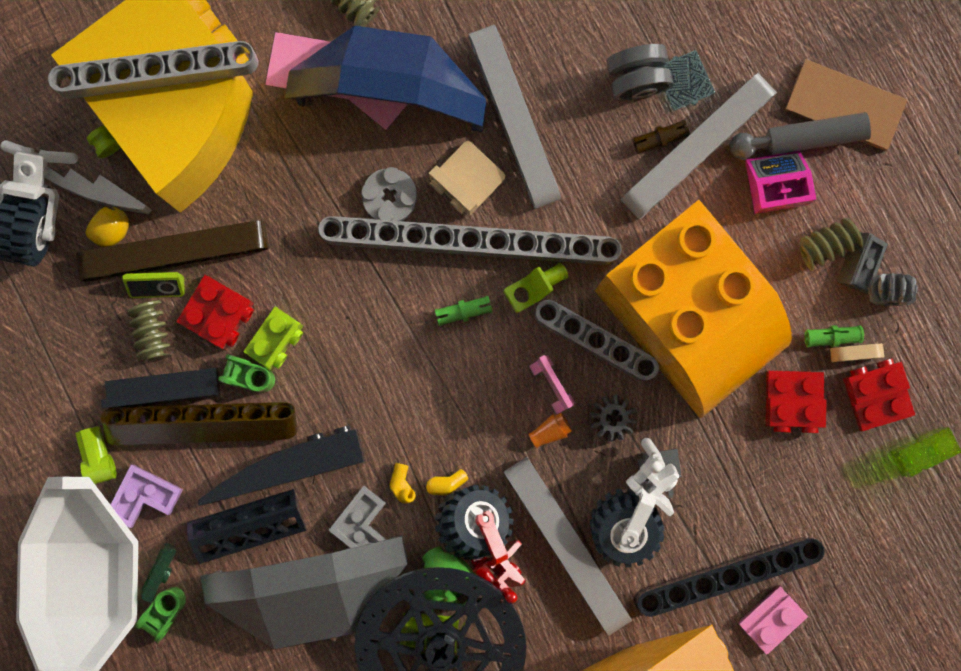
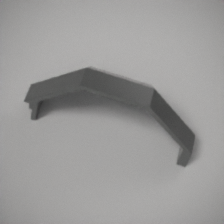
(305, 596)

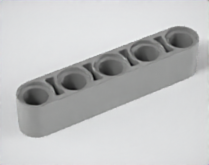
(610, 341)

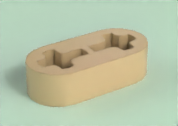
(855, 353)

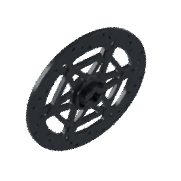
(440, 632)

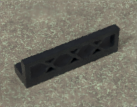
(161, 388)
(242, 522)

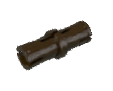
(660, 136)

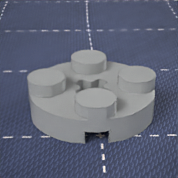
(392, 180)

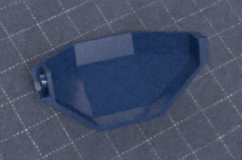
(391, 69)

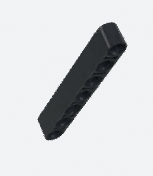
(742, 576)

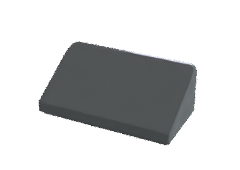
(862, 263)

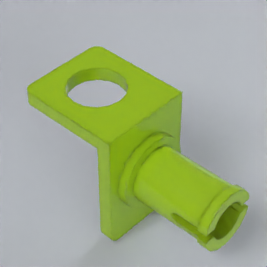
(537, 284)

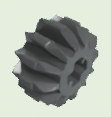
(892, 289)
(618, 426)

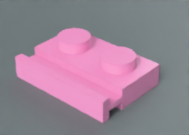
(772, 619)

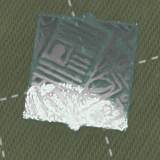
(689, 80)

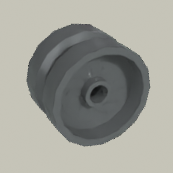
(639, 72)

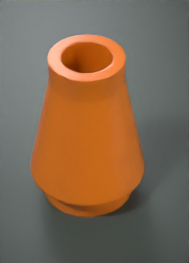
(551, 430)

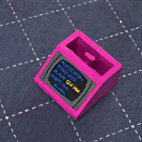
(780, 182)

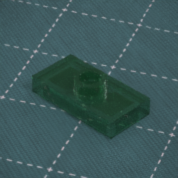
(159, 572)

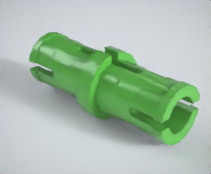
(463, 310)
(834, 336)

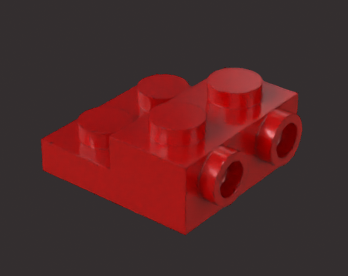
(216, 313)
(879, 394)
(795, 401)

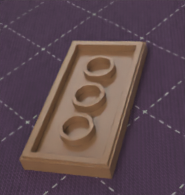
(829, 94)

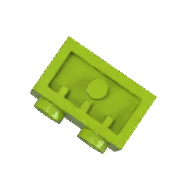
(274, 339)

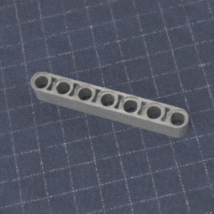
(140, 65)
(514, 116)
(698, 146)
(567, 546)

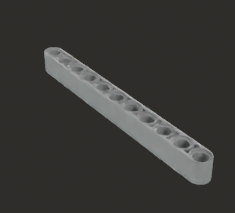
(457, 233)

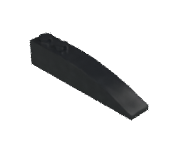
(295, 463)

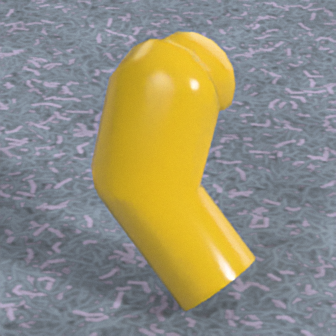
(399, 485)
(446, 485)

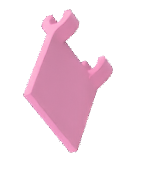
(544, 365)

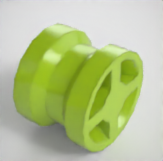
(103, 142)

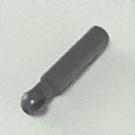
(804, 136)

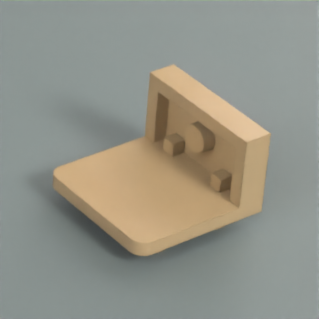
(466, 178)

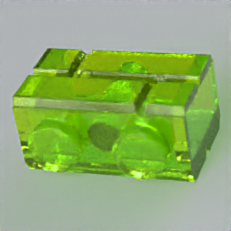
(925, 451)

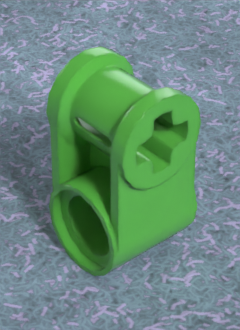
(242, 374)
(160, 617)

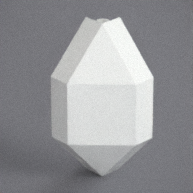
(75, 578)

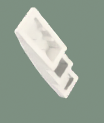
(100, 192)

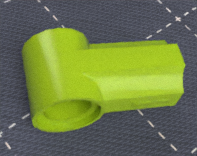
(96, 462)

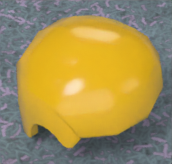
(108, 227)

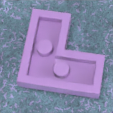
(143, 488)

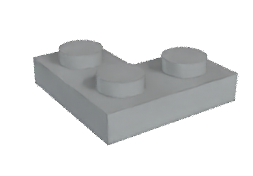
(353, 524)

